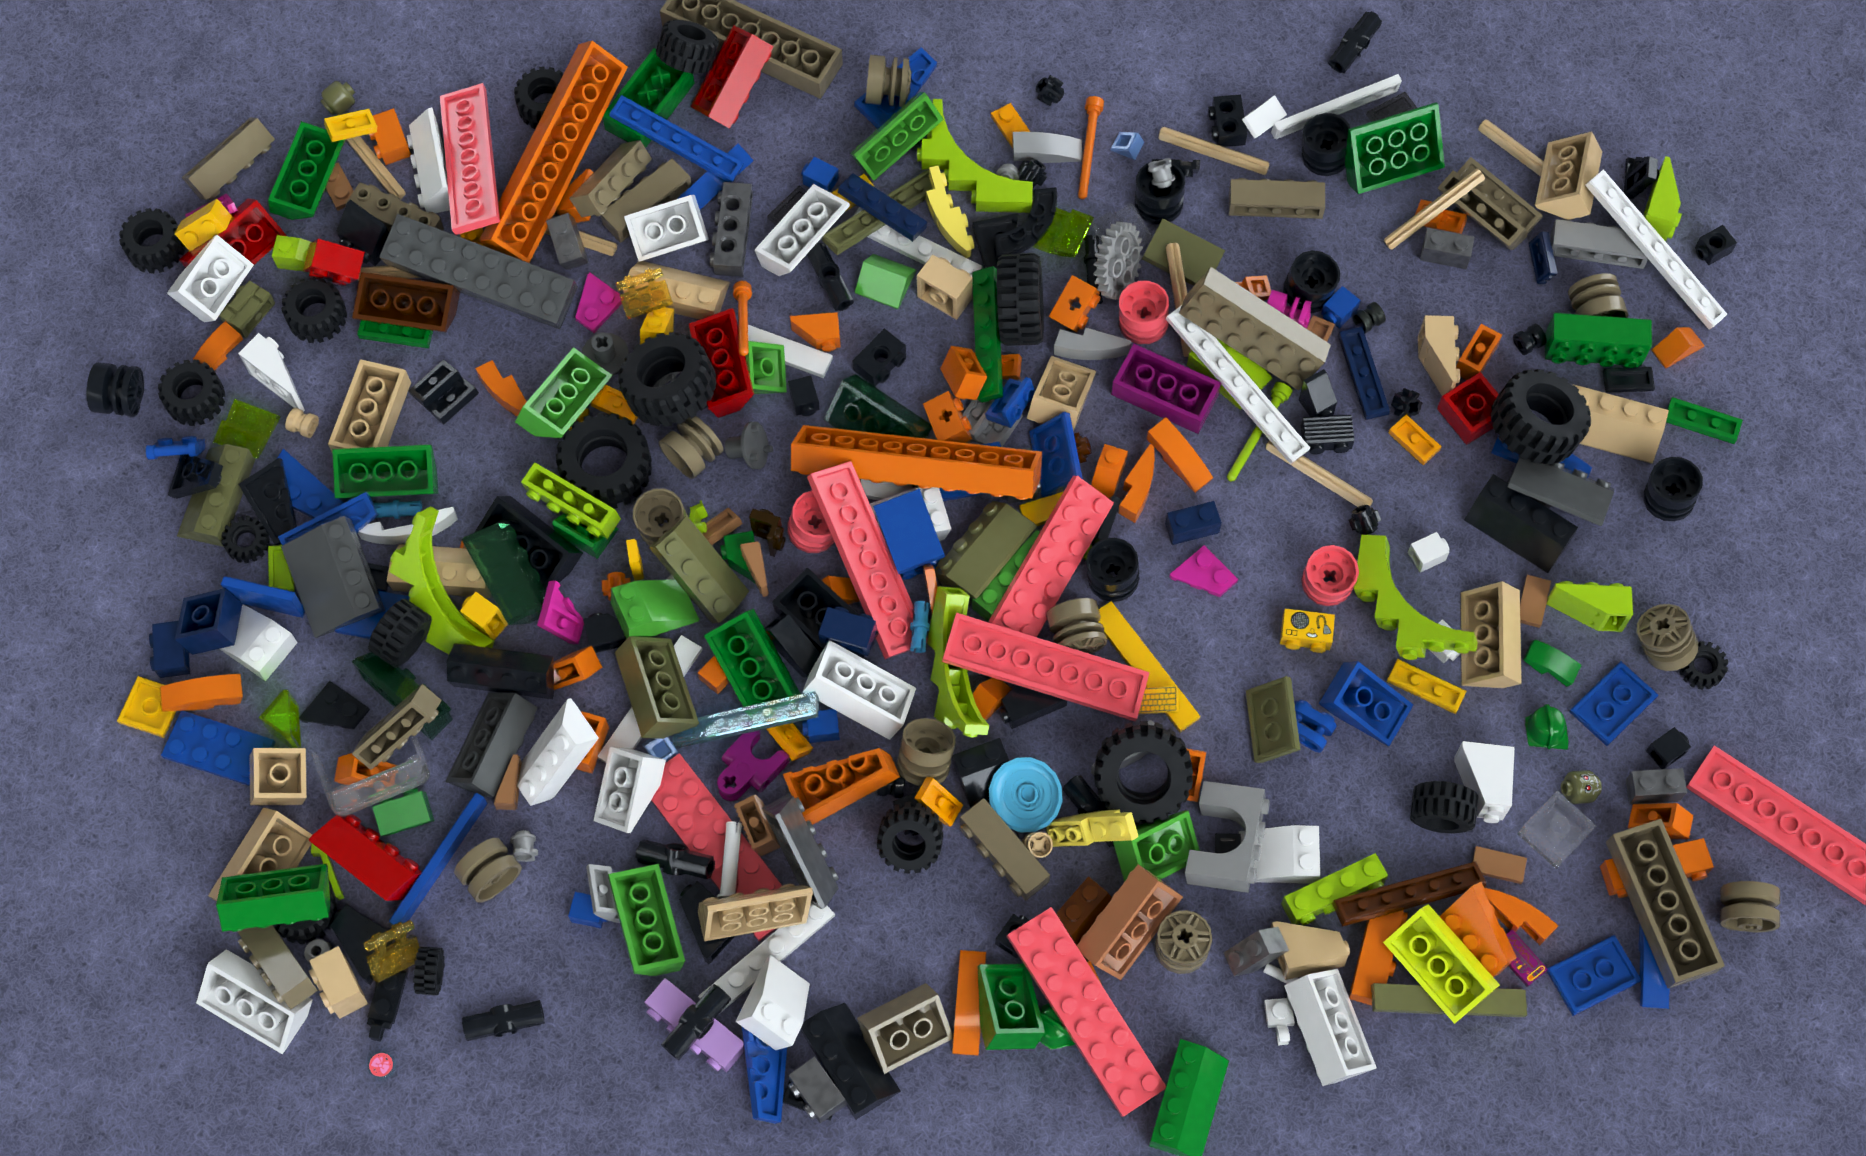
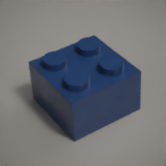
(208, 621)

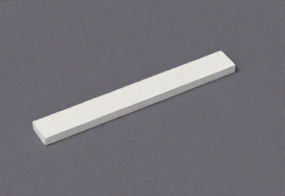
(1656, 249)
(1240, 387)

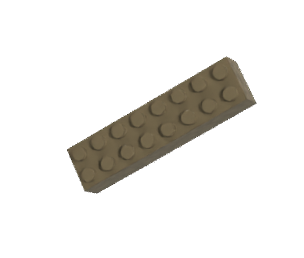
(796, 56)

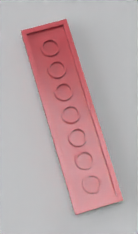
(469, 159)
(865, 555)
(1052, 558)
(1045, 667)
(1782, 821)
(702, 828)
(1086, 1012)

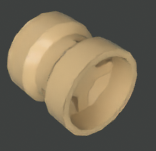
(301, 422)
(1041, 843)

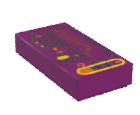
(1527, 964)

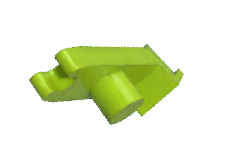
(698, 513)
(316, 852)

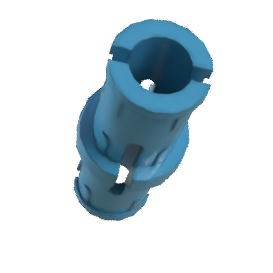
(398, 509)
(919, 626)

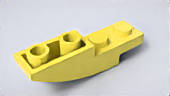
(948, 219)
(1092, 827)

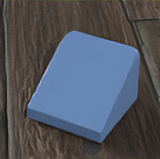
(1128, 144)
(660, 748)

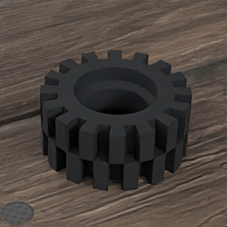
(244, 526)
(1718, 667)
(428, 970)

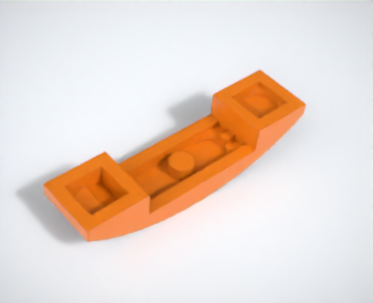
(967, 1014)

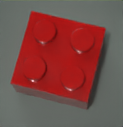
(333, 262)
(1469, 408)

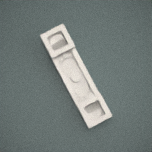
(376, 534)

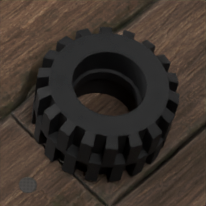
(687, 46)
(532, 86)
(143, 226)
(319, 325)
(203, 404)
(399, 633)
(1444, 807)
(908, 856)
(307, 929)

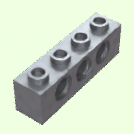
(732, 196)

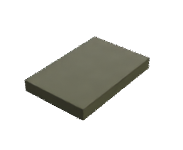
(1195, 252)
(1272, 720)

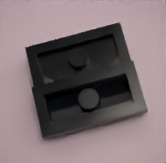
(438, 383)

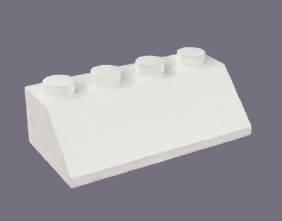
(430, 162)
(800, 230)
(860, 690)
(555, 754)
(242, 998)
(1329, 1026)

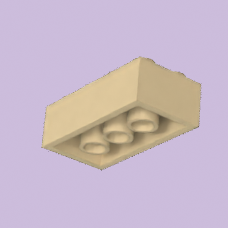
(370, 407)

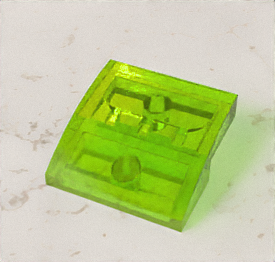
(1065, 233)
(251, 418)

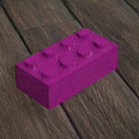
(1166, 388)

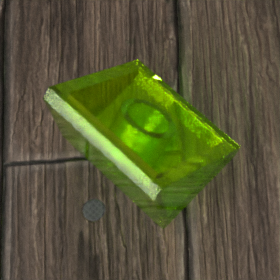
(283, 719)

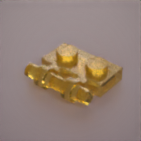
(647, 298)
(395, 957)

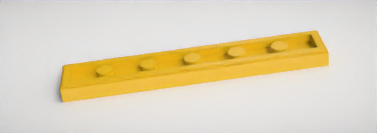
(1139, 656)

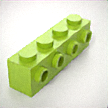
(570, 500)
(1318, 896)

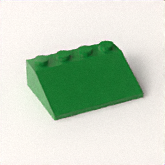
(1394, 149)

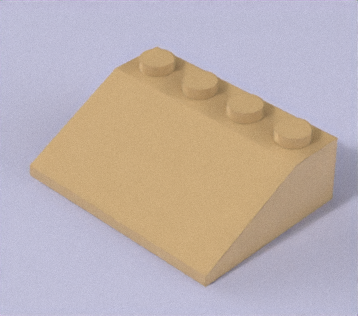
(754, 911)

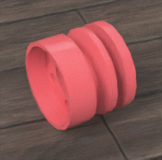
(1140, 301)
(801, 533)
(1328, 562)

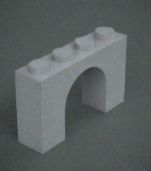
(1234, 868)

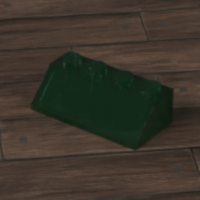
(867, 409)
(507, 573)
(397, 685)

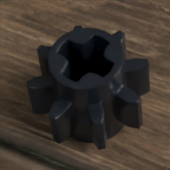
(1050, 90)
(1032, 172)
(1406, 403)
(1364, 520)

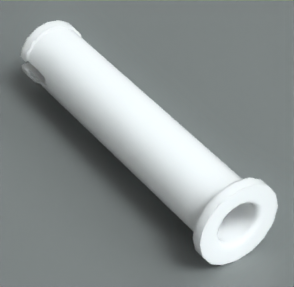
(730, 859)

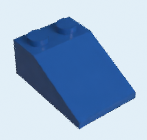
(1366, 702)

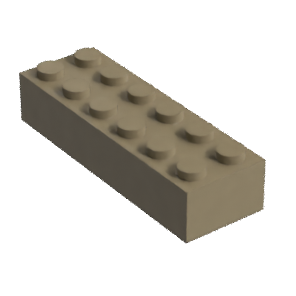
(1254, 328)
(1664, 903)

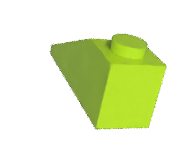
(290, 252)

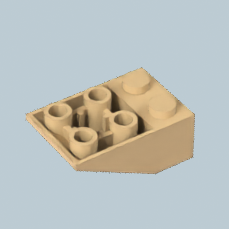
(1439, 352)

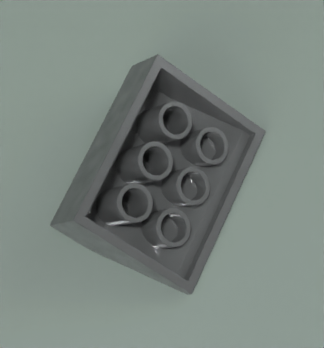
(1563, 489)
(332, 576)
(801, 849)

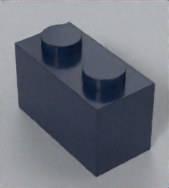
(1193, 523)
(848, 630)
(168, 656)

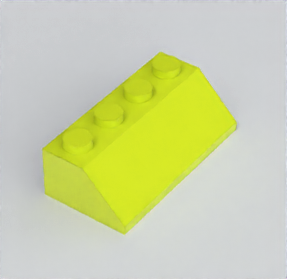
(1441, 963)

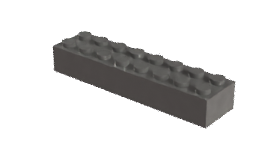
(478, 271)

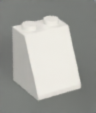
(1490, 774)

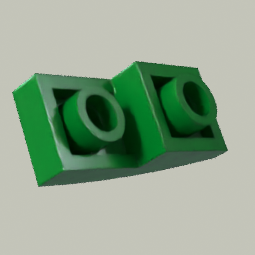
(1551, 660)

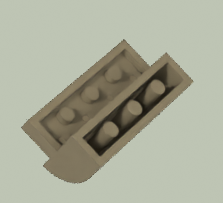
(1494, 206)

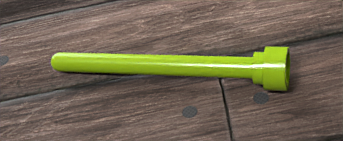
(1280, 393)

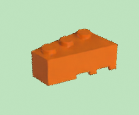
(1479, 930)

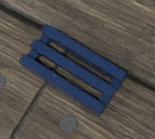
(1542, 257)

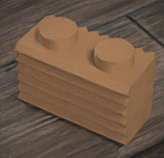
(756, 825)

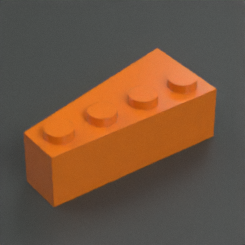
(840, 782)

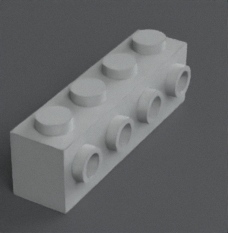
(1595, 244)

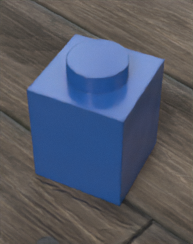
(820, 174)
(1340, 307)
(823, 727)
(582, 911)

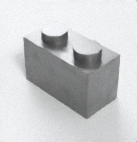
(567, 241)
(1447, 248)
(1656, 786)
(1256, 951)
(816, 1090)

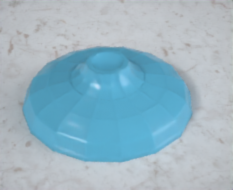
(1026, 794)

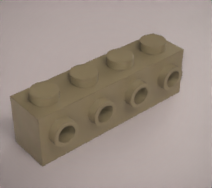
(228, 159)
(610, 179)
(653, 190)
(1276, 198)
(387, 206)
(397, 727)
(1004, 849)
(278, 965)

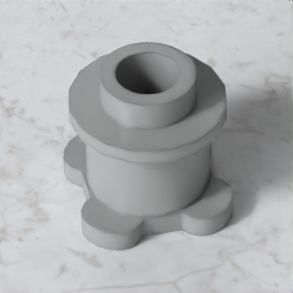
(1161, 173)
(523, 846)
(315, 946)

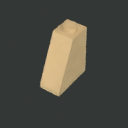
(1310, 950)

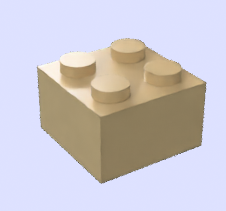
(944, 286)
(278, 776)
(339, 985)

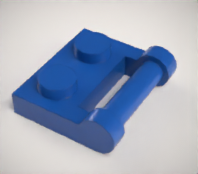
(168, 447)

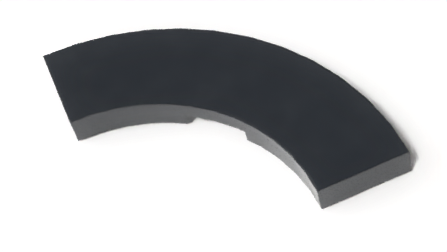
(1033, 228)

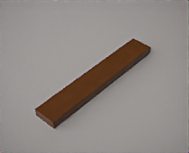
(1407, 893)

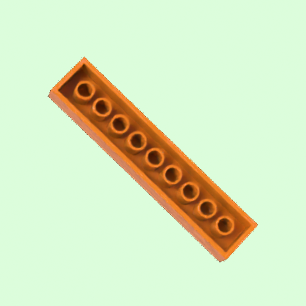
(554, 151)
(919, 461)

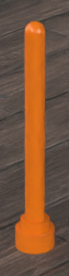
(1093, 106)
(742, 293)

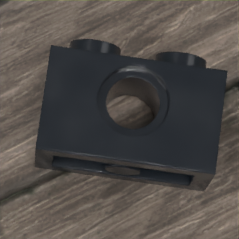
(882, 346)

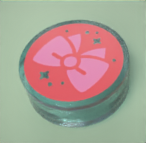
(381, 1065)

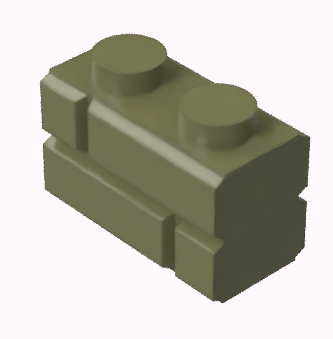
(247, 308)

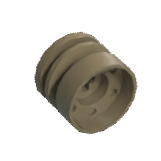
(887, 80)
(1598, 296)
(690, 446)
(653, 509)
(1077, 625)
(1667, 637)
(925, 751)
(1174, 953)

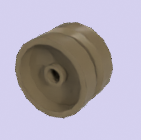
(487, 869)
(1750, 906)

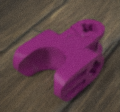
(748, 770)

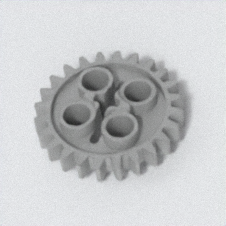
(1118, 259)

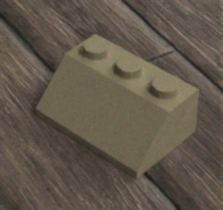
(905, 1027)

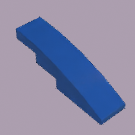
(1653, 987)

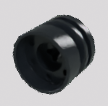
(1325, 144)
(1156, 202)
(1313, 279)
(115, 389)
(1676, 477)
(1117, 557)

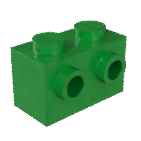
(403, 813)

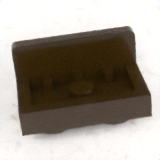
(769, 527)

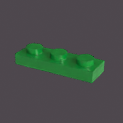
(394, 334)
(1703, 420)

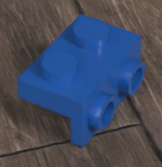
(1014, 400)

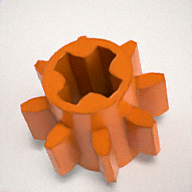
(613, 579)

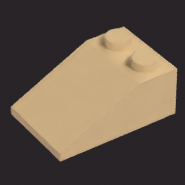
(1061, 390)

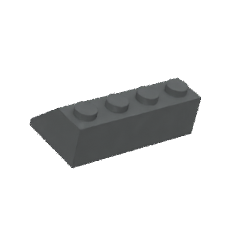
(492, 743)

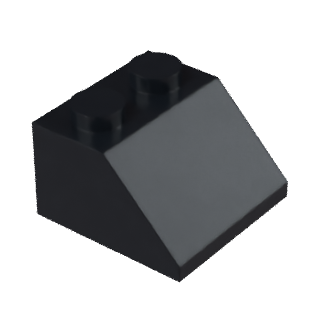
(362, 232)
(976, 769)

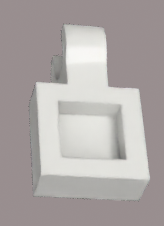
(1280, 1015)

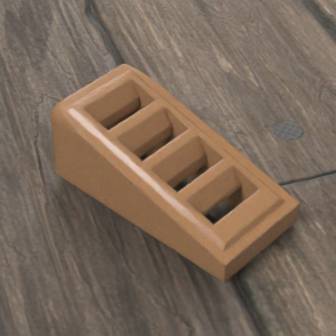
(754, 560)
(508, 791)

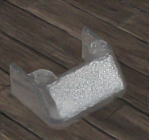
(376, 788)

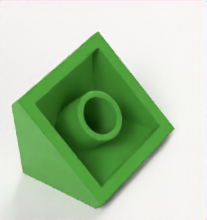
(884, 280)
(766, 367)

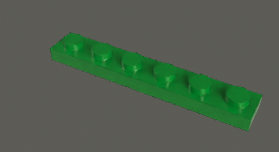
(987, 332)

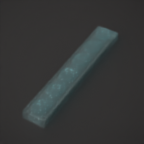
(750, 719)

